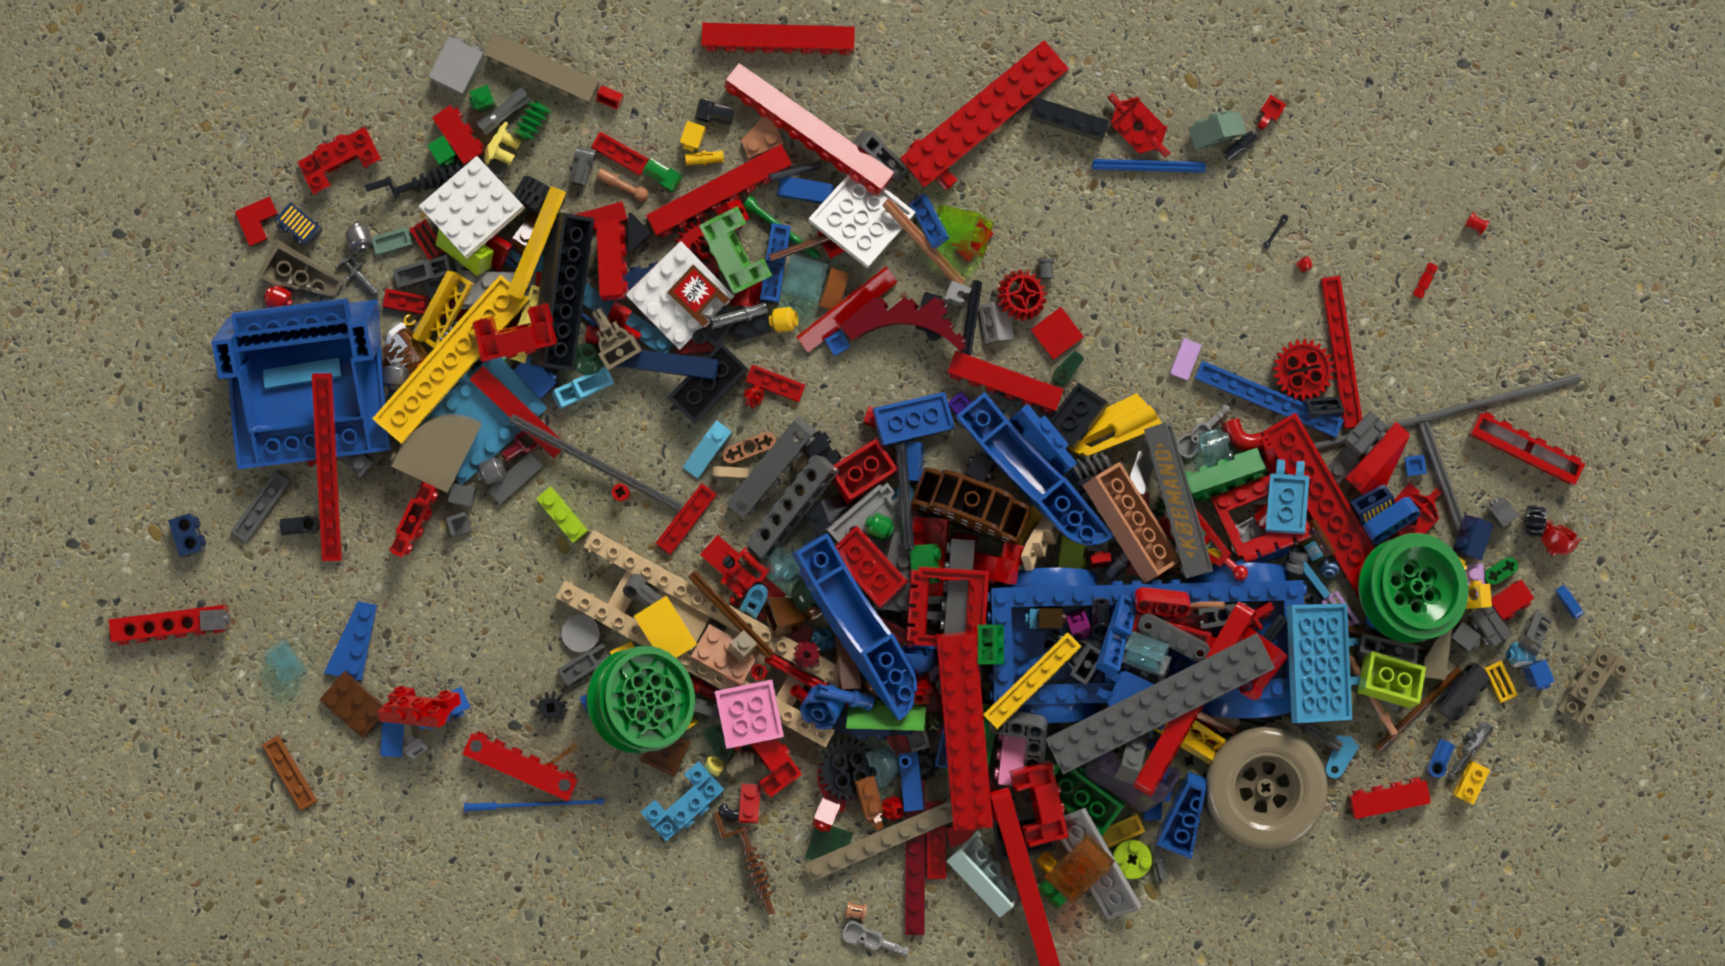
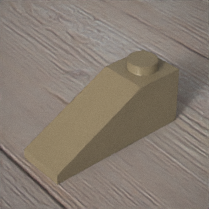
(1436, 657)

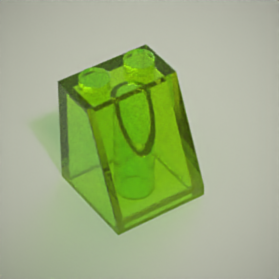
(962, 229)

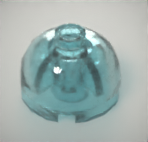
(783, 566)

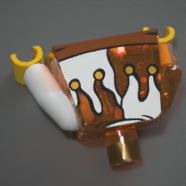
(403, 347)

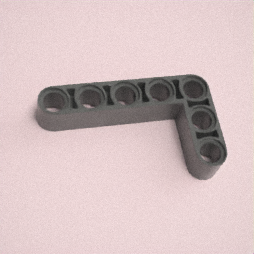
(1027, 729)

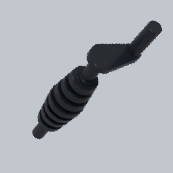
(415, 183)

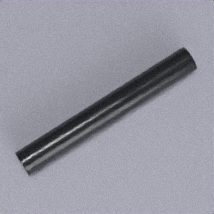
(794, 171)

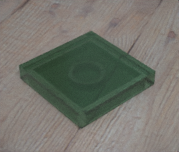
(826, 842)

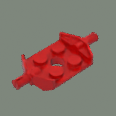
(1132, 111)
(1428, 515)

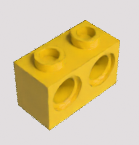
(1484, 595)
(1471, 782)

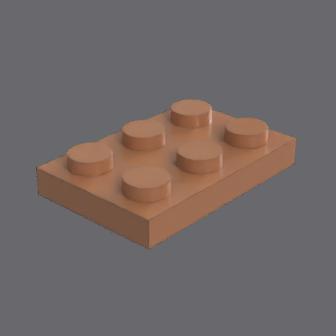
(714, 655)

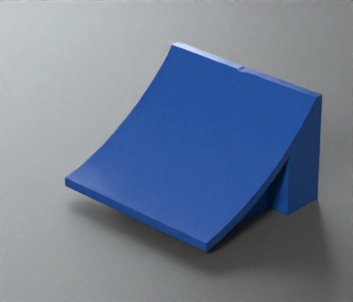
(279, 422)

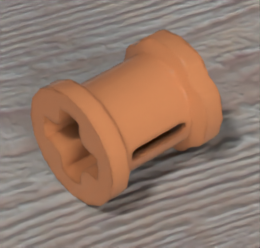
(861, 908)

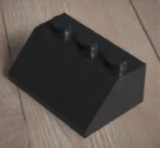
(1461, 692)
(1024, 820)

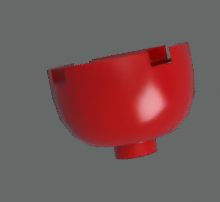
(1559, 539)

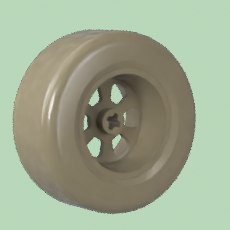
(1304, 795)

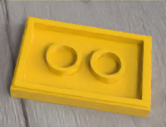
(665, 628)

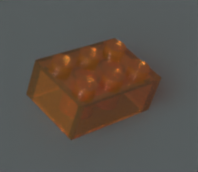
(1079, 868)

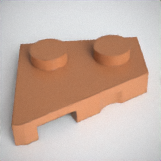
(761, 138)

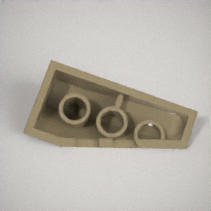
(293, 269)

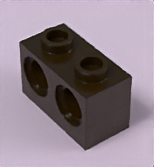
(1051, 618)

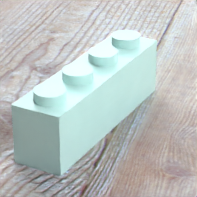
(984, 875)

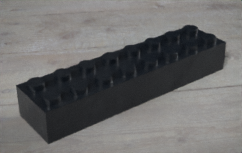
(564, 287)

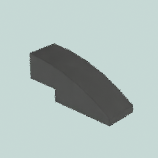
(423, 270)

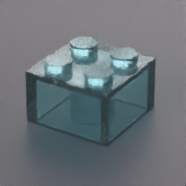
(805, 279)

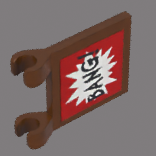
(695, 292)

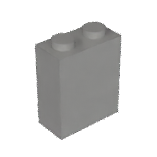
(457, 65)

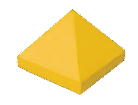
(1045, 861)

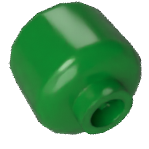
(878, 526)

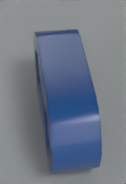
(1569, 602)

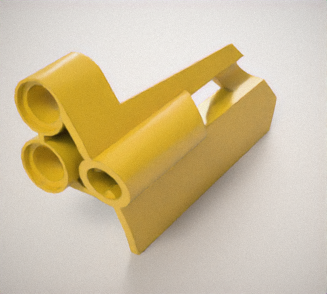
(1126, 418)

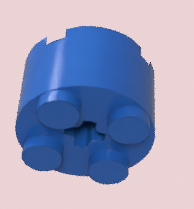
(821, 710)

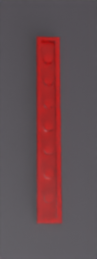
(418, 304)
(1341, 350)

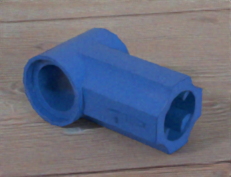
(1441, 757)

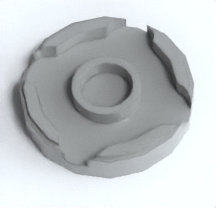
(580, 633)

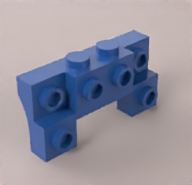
(1044, 439)

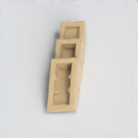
(1037, 544)

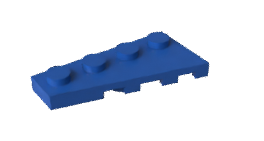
(354, 643)

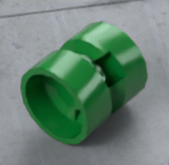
(1046, 889)

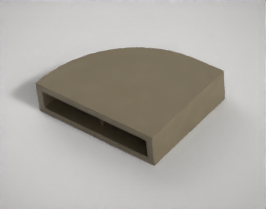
(437, 449)

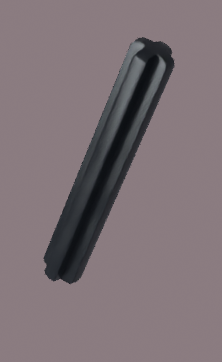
(972, 315)

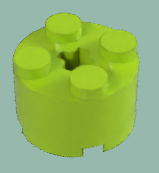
(1142, 860)

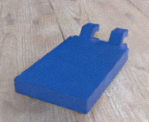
(1126, 686)

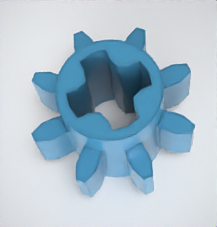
(823, 639)

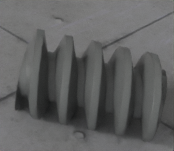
(1090, 466)

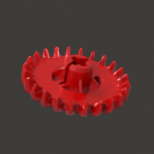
(691, 236)

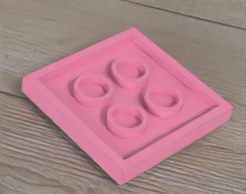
(749, 714)

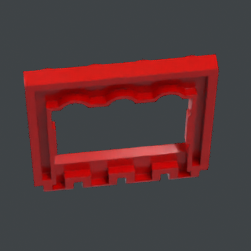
(1263, 544)
(976, 600)

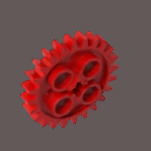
(1299, 353)

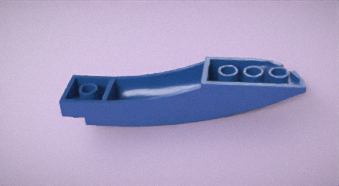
(857, 624)

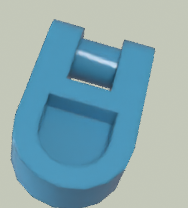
(757, 596)

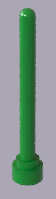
(752, 206)

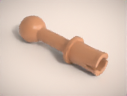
(640, 194)

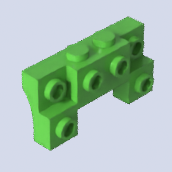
(730, 253)

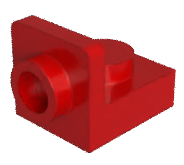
(1261, 612)

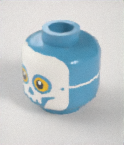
(1518, 656)

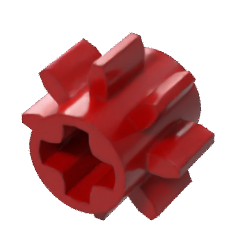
(893, 808)

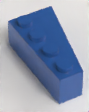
(1183, 817)

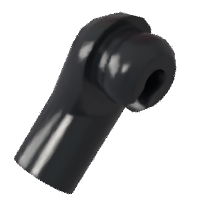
(728, 814)

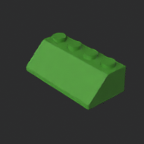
(882, 718)

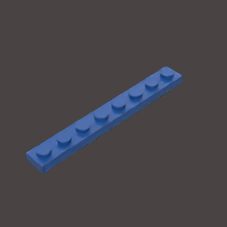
(1264, 397)

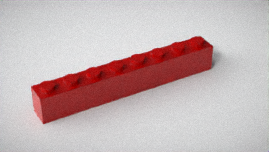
(778, 38)
(718, 191)

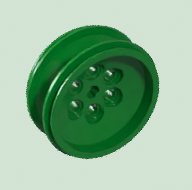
(618, 721)

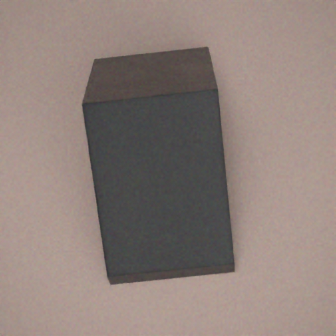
(636, 233)

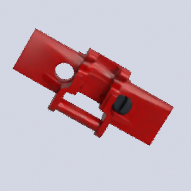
(736, 577)

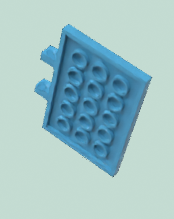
(472, 402)
(1320, 662)

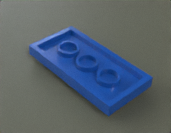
(913, 418)

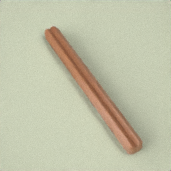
(922, 241)

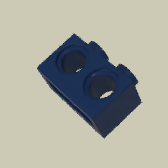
(182, 537)

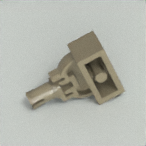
(616, 344)

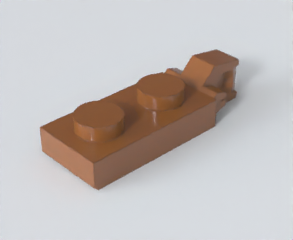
(870, 801)

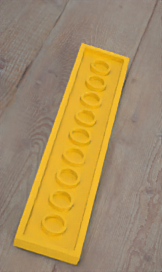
(446, 363)

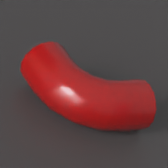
(1239, 438)

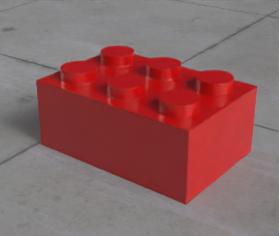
(863, 471)

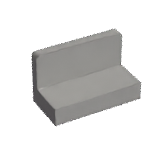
(995, 323)

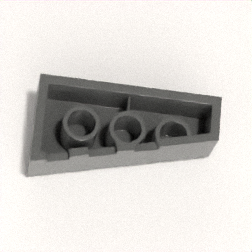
(902, 561)

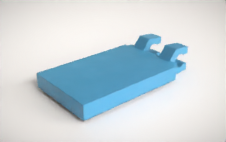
(1287, 500)

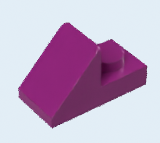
(1079, 623)

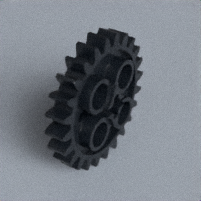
(831, 773)

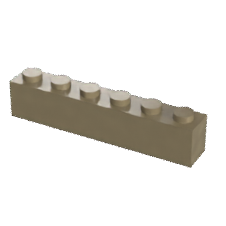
(542, 69)

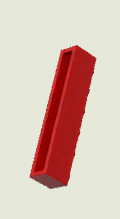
(1005, 381)

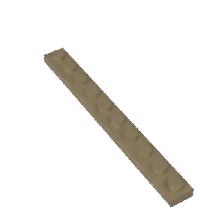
(879, 841)

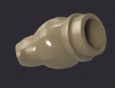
(740, 761)

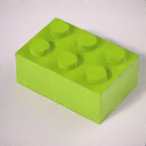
(1391, 680)

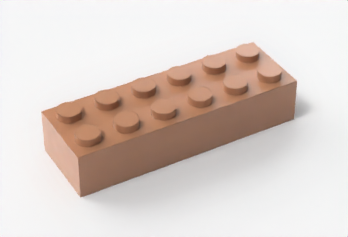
(1131, 522)

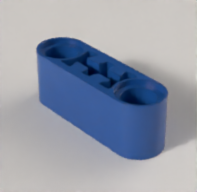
(804, 190)
(1391, 520)

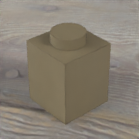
(742, 646)

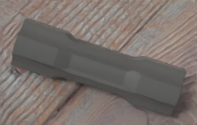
(514, 103)

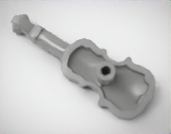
(1189, 444)
(856, 933)

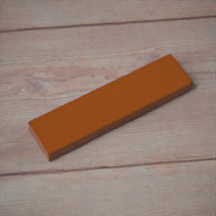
(289, 773)

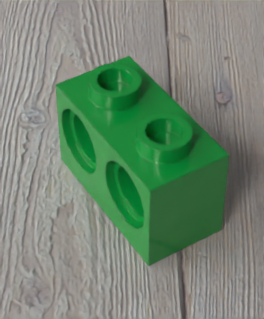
(990, 644)

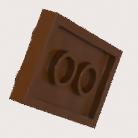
(352, 704)

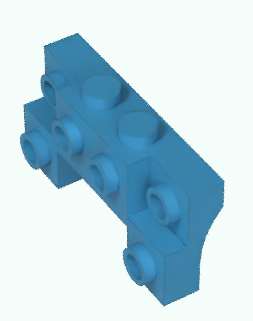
(689, 805)

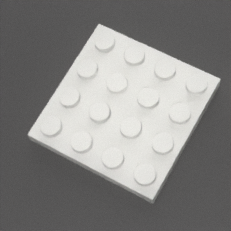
(471, 207)
(858, 220)
(653, 300)

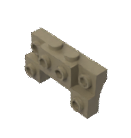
(1589, 683)

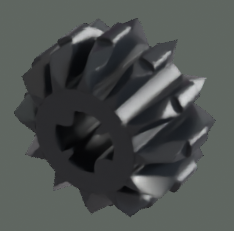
(1534, 521)
(558, 706)

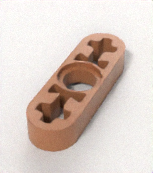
(751, 440)

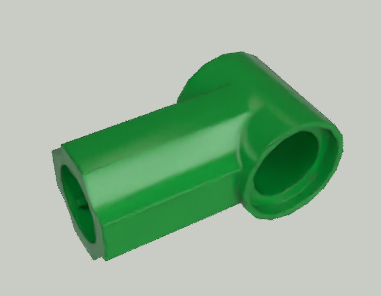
(666, 177)

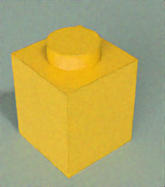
(692, 136)

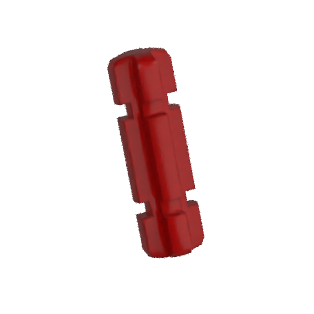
(1425, 280)

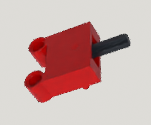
(1276, 655)

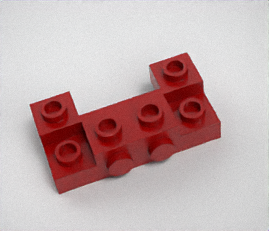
(337, 154)
(516, 339)
(413, 520)
(1000, 569)
(410, 709)
(779, 764)
(1045, 801)

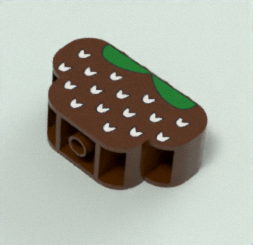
(971, 505)

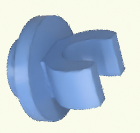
(1329, 570)

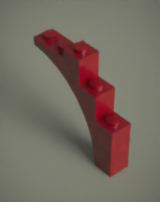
(905, 312)

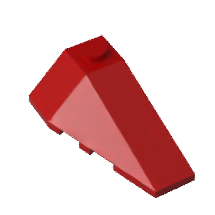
(1380, 462)

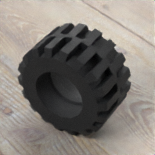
(532, 193)

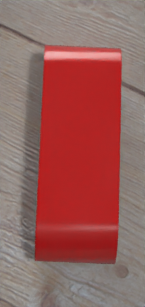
(1162, 602)

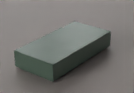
(392, 241)

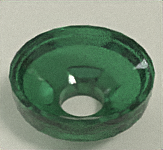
(588, 365)

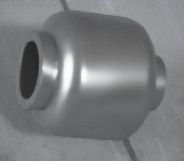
(358, 237)
(395, 376)
(491, 471)

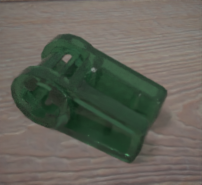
(1068, 366)
(717, 740)

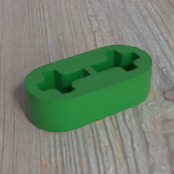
(1498, 567)

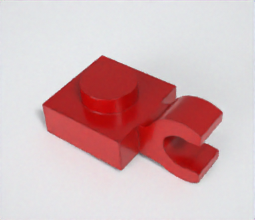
(1271, 109)

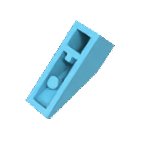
(707, 449)

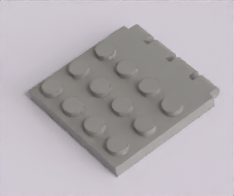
(875, 501)

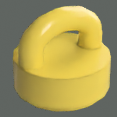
(714, 765)

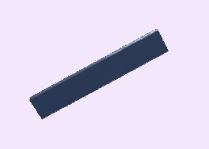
(672, 364)

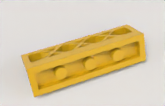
(440, 306)
(1197, 743)

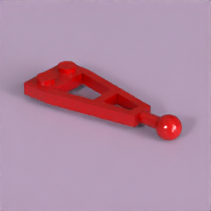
(1239, 571)

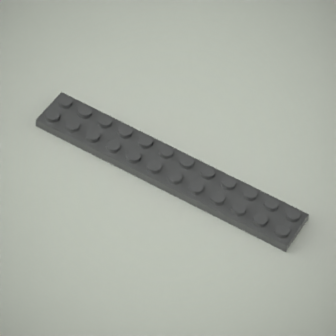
(1160, 703)

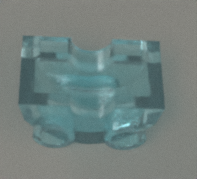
(1214, 446)
(885, 763)

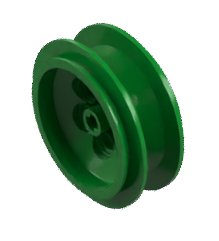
(1443, 584)

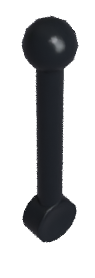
(1284, 218)

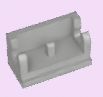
(956, 292)

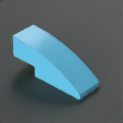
(582, 388)

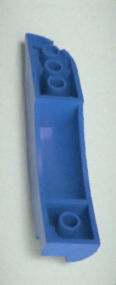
(1032, 473)

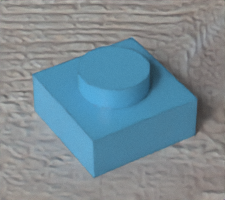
(1032, 618)

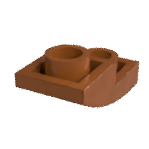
(834, 288)

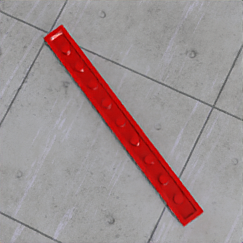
(327, 466)

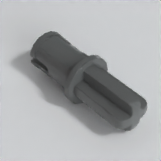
(1157, 861)

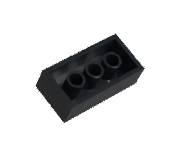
(698, 396)

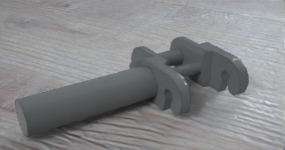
(362, 279)

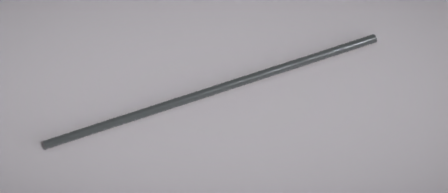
(1467, 406)

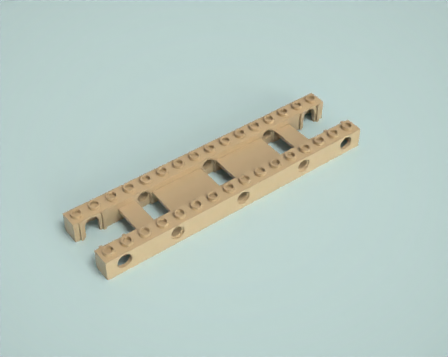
(695, 612)

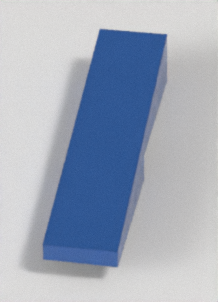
(772, 285)
(1115, 639)

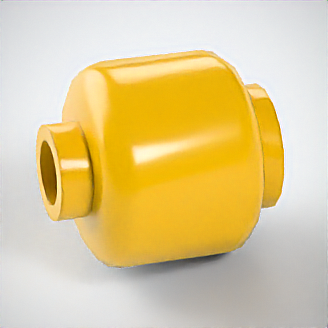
(783, 319)

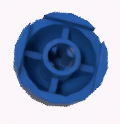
(921, 658)

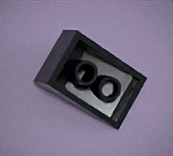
(826, 512)

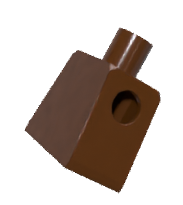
(783, 616)

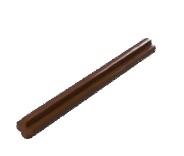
(729, 613)

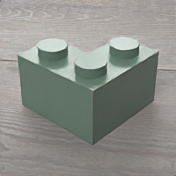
(1217, 128)

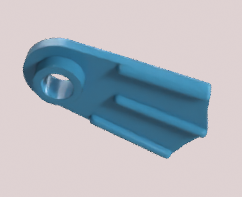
(1342, 757)

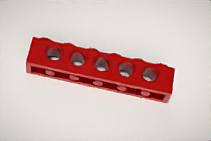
(119, 626)

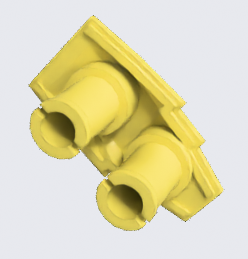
(493, 151)

